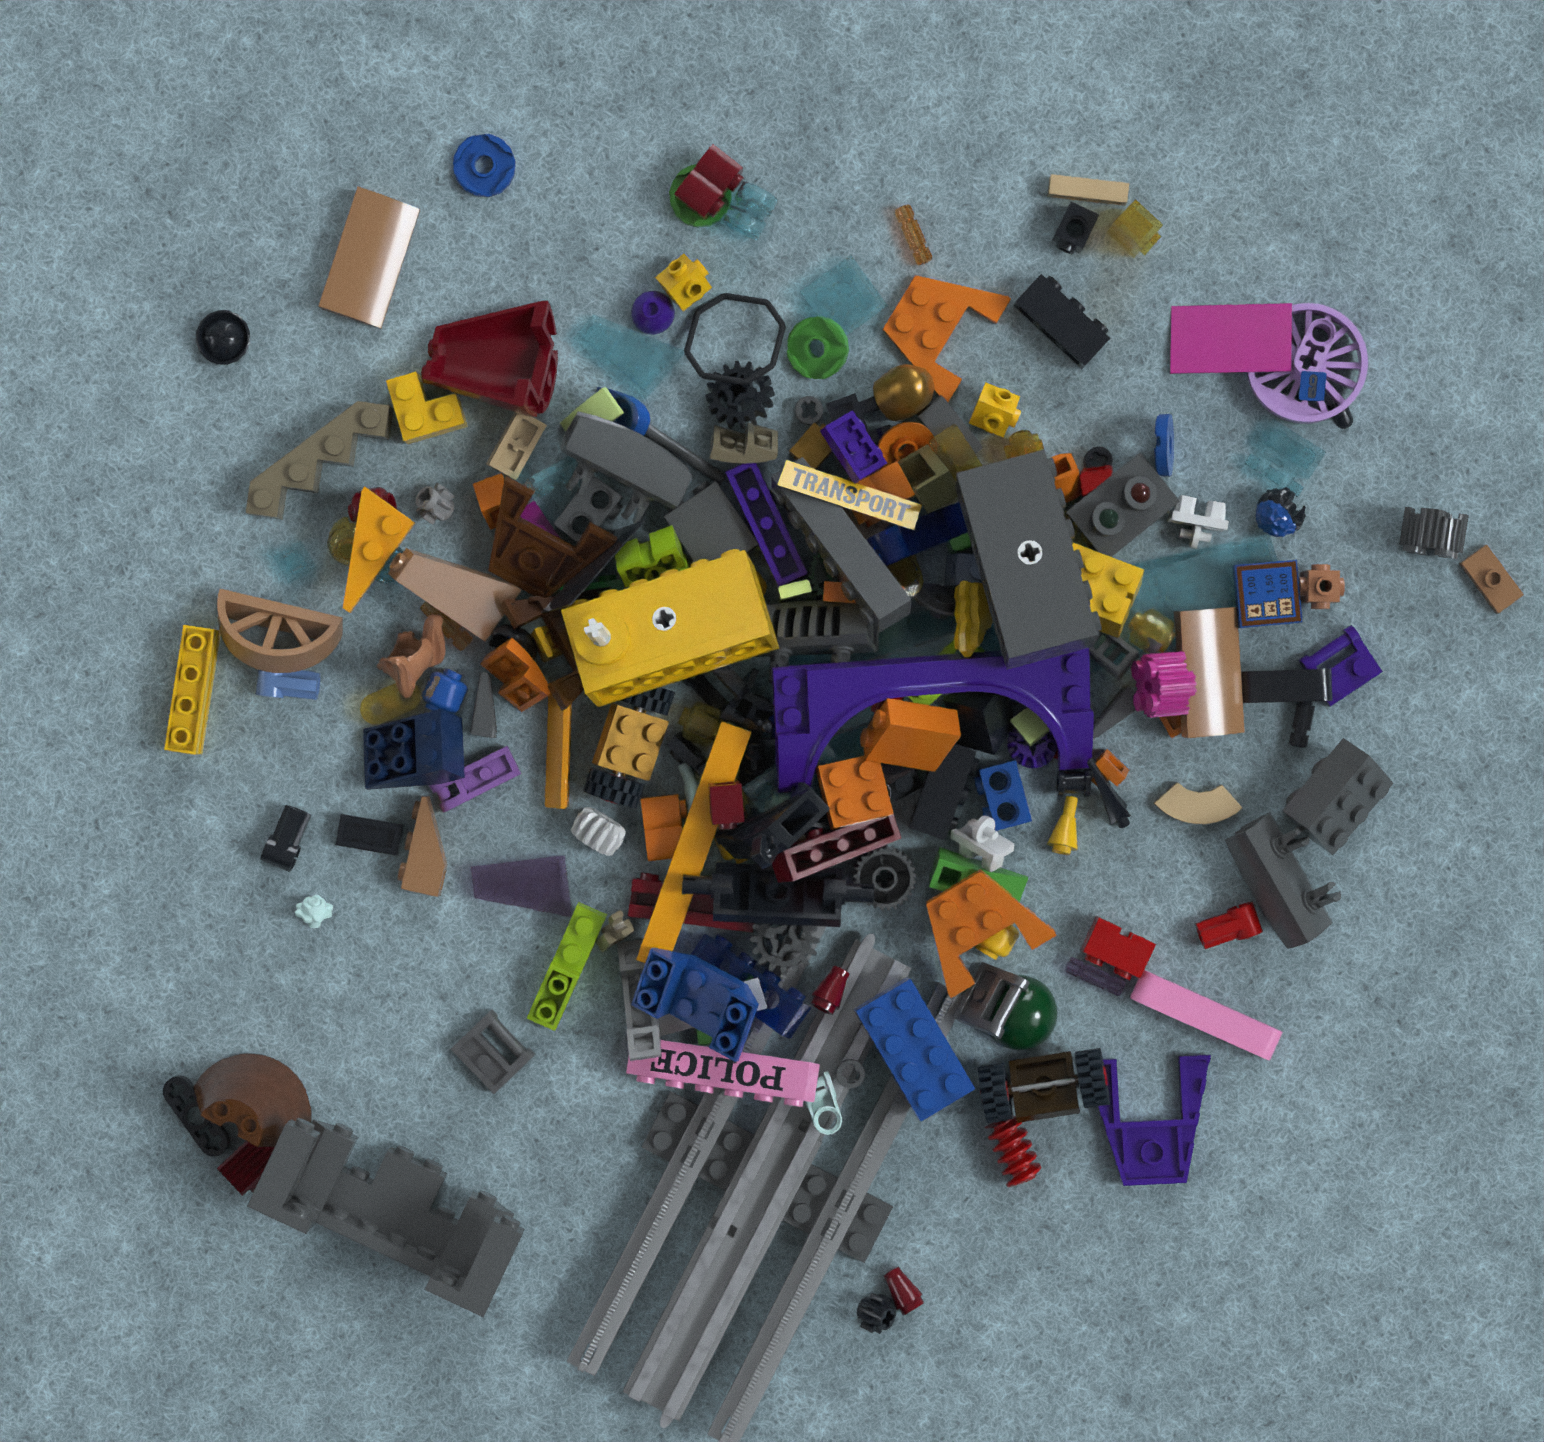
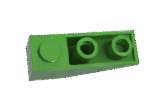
(953, 867)

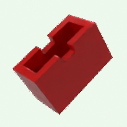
(1107, 945)

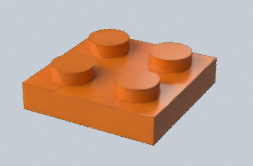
(854, 791)

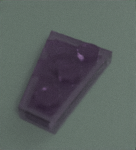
(526, 883)

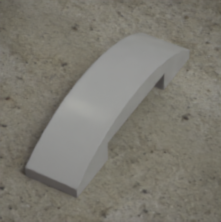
(642, 1028)

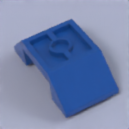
(698, 996)

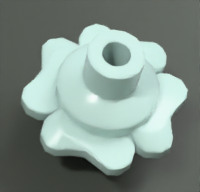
(313, 910)

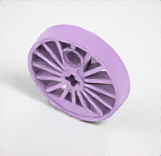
(1299, 412)

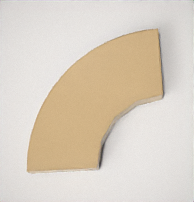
(1198, 806)

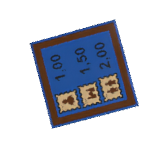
(1267, 593)

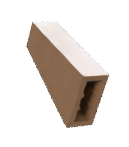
(455, 590)

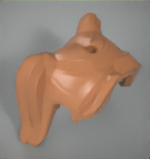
(414, 656)

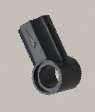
(285, 841)

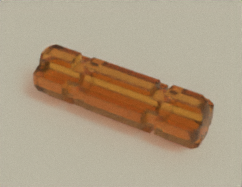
(913, 234)
(449, 627)

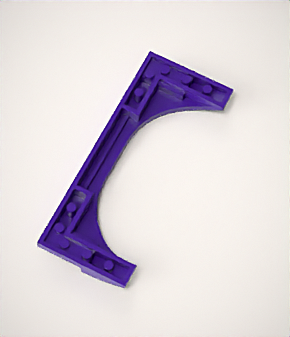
(820, 698)

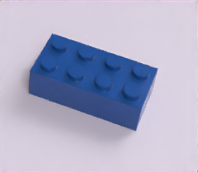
(914, 1049)

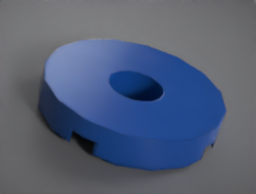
(492, 182)
(1164, 445)

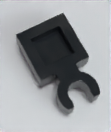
(685, 751)

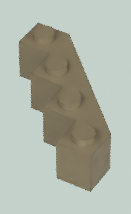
(303, 465)

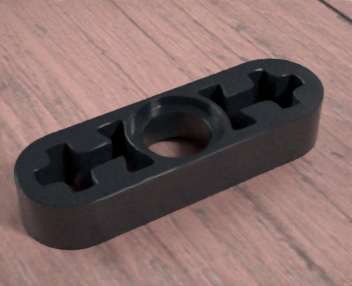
(174, 1103)

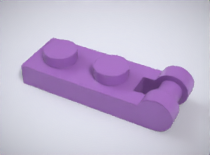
(479, 778)

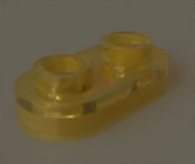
(391, 702)

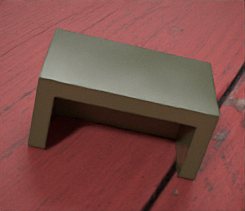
(929, 478)

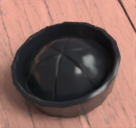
(222, 337)

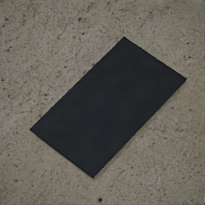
(580, 581)

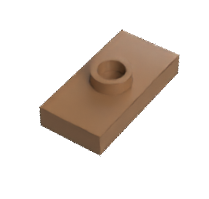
(1491, 579)

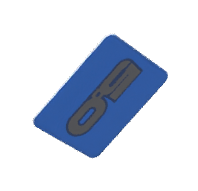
(1312, 386)

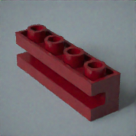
(700, 911)

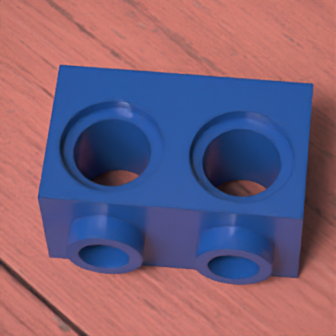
(1011, 792)

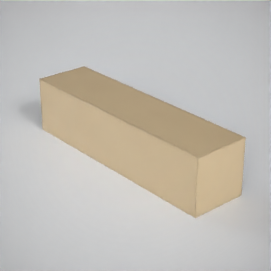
(1088, 190)

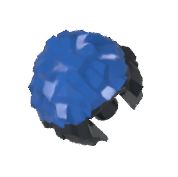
(1278, 514)

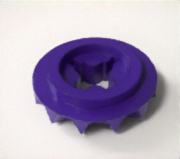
(1021, 753)

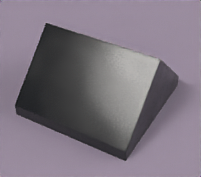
(982, 719)

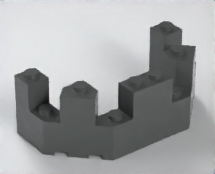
(389, 1214)

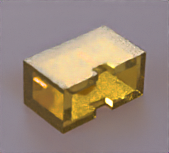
(1136, 229)

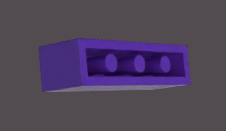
(766, 523)

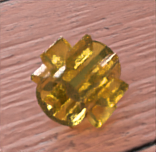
(1023, 443)

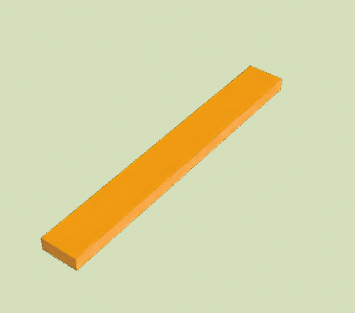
(693, 842)

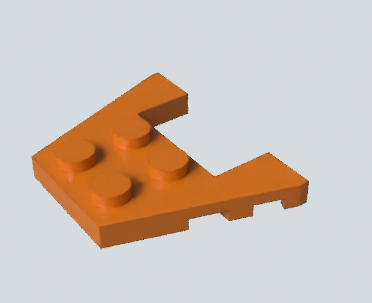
(928, 318)
(972, 914)

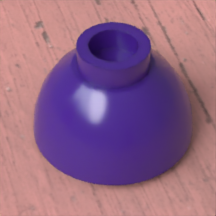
(652, 312)

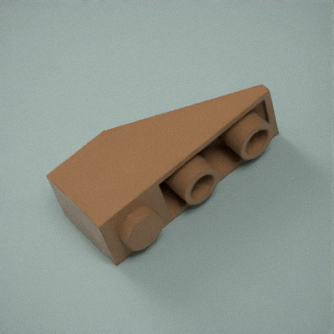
(426, 857)

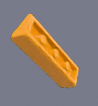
(558, 755)

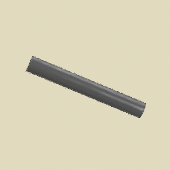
(685, 454)

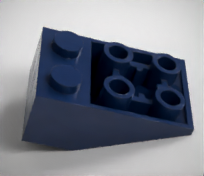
(414, 751)

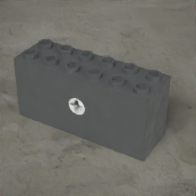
(1014, 515)

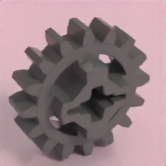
(778, 955)

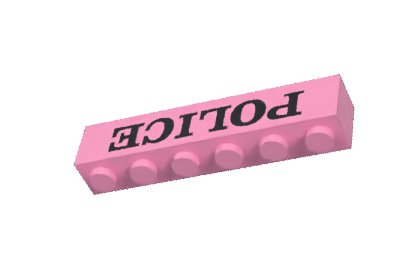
(709, 1069)

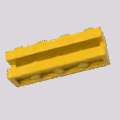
(192, 690)

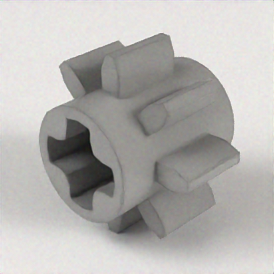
(435, 503)

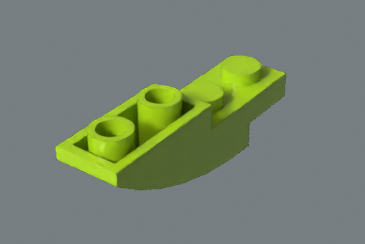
(566, 966)

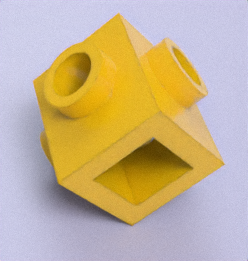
(684, 281)
(995, 410)

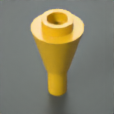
(1065, 834)

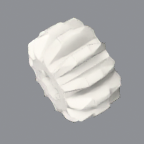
(598, 831)

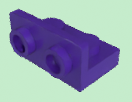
(853, 447)

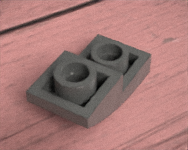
(940, 416)

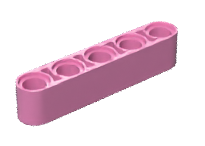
(1206, 1015)

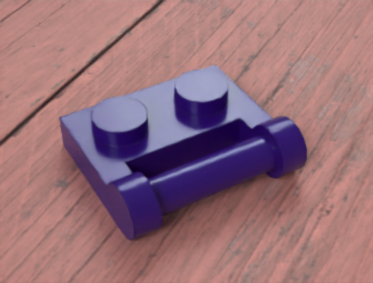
(1351, 671)

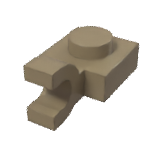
(615, 931)

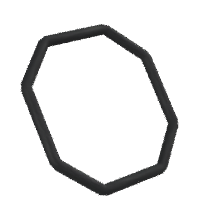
(734, 380)

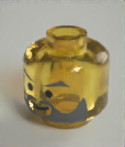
(1151, 631)

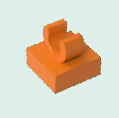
(1111, 768)

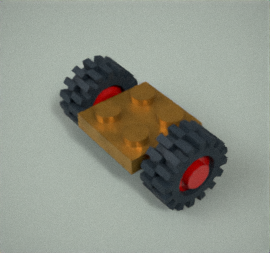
(629, 747)

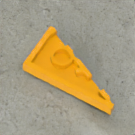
(376, 538)

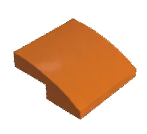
(518, 671)

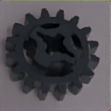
(745, 406)

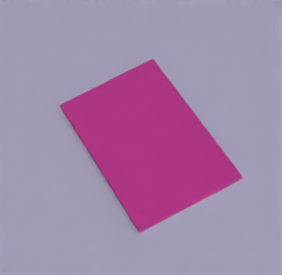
(1231, 338)

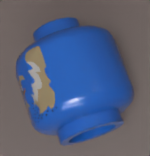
(444, 691)

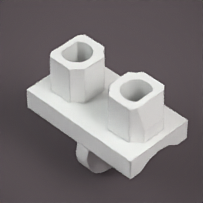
(1184, 514)
(981, 839)

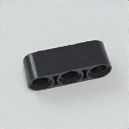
(1287, 686)

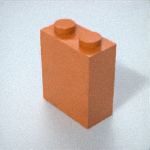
(910, 734)

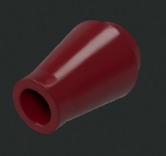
(829, 993)
(903, 1291)

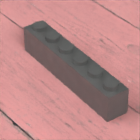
(845, 555)

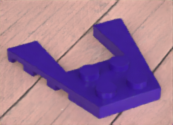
(1156, 1149)

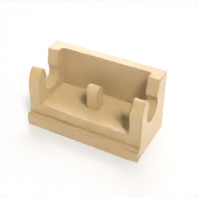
(516, 445)

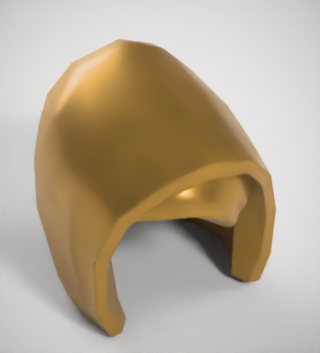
(903, 391)

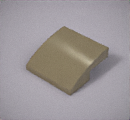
(753, 446)

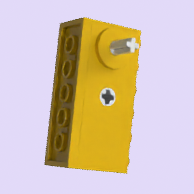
(669, 628)

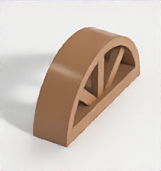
(277, 617)

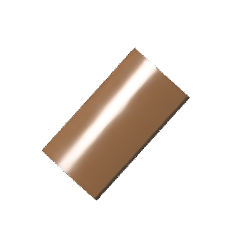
(369, 257)
(1213, 655)

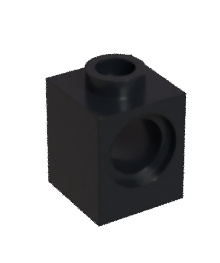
(1084, 218)

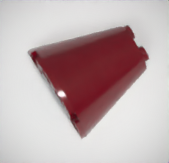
(498, 358)

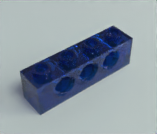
(790, 1010)

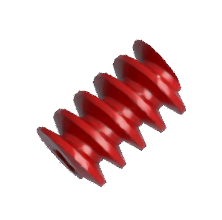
(1014, 1151)

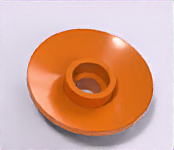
(909, 433)

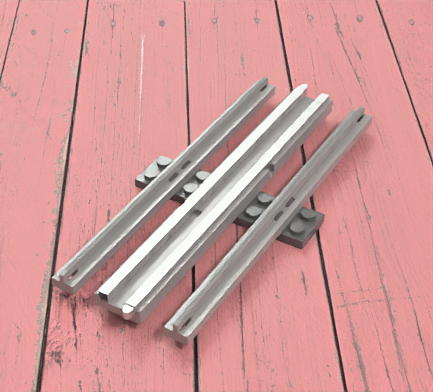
(764, 1183)

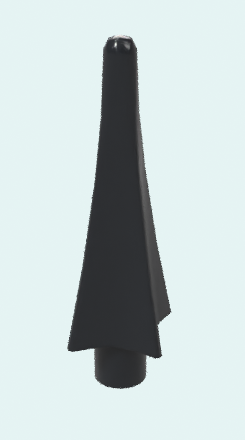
(1112, 801)

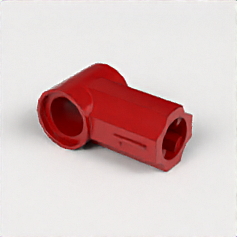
(1234, 924)

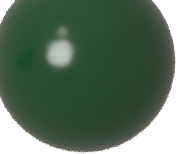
(1031, 1018)

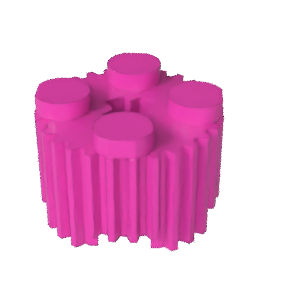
(1163, 684)

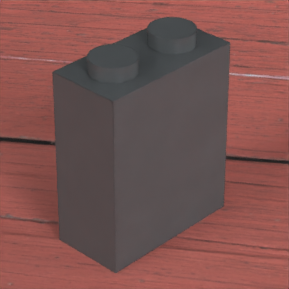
(709, 524)

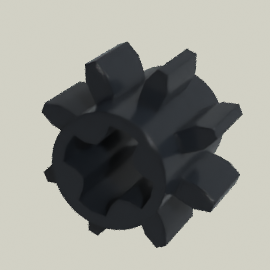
(876, 1313)

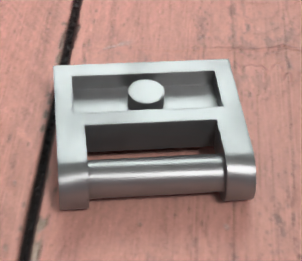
(983, 996)
(485, 1059)

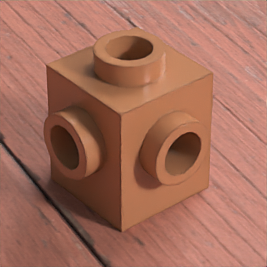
(1311, 592)

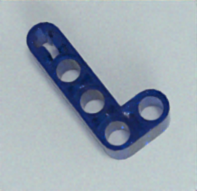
(930, 530)

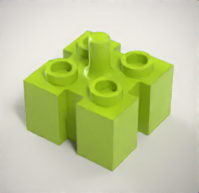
(652, 557)

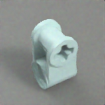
(824, 1101)

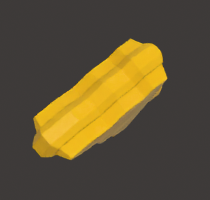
(971, 616)

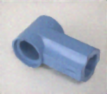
(294, 684)

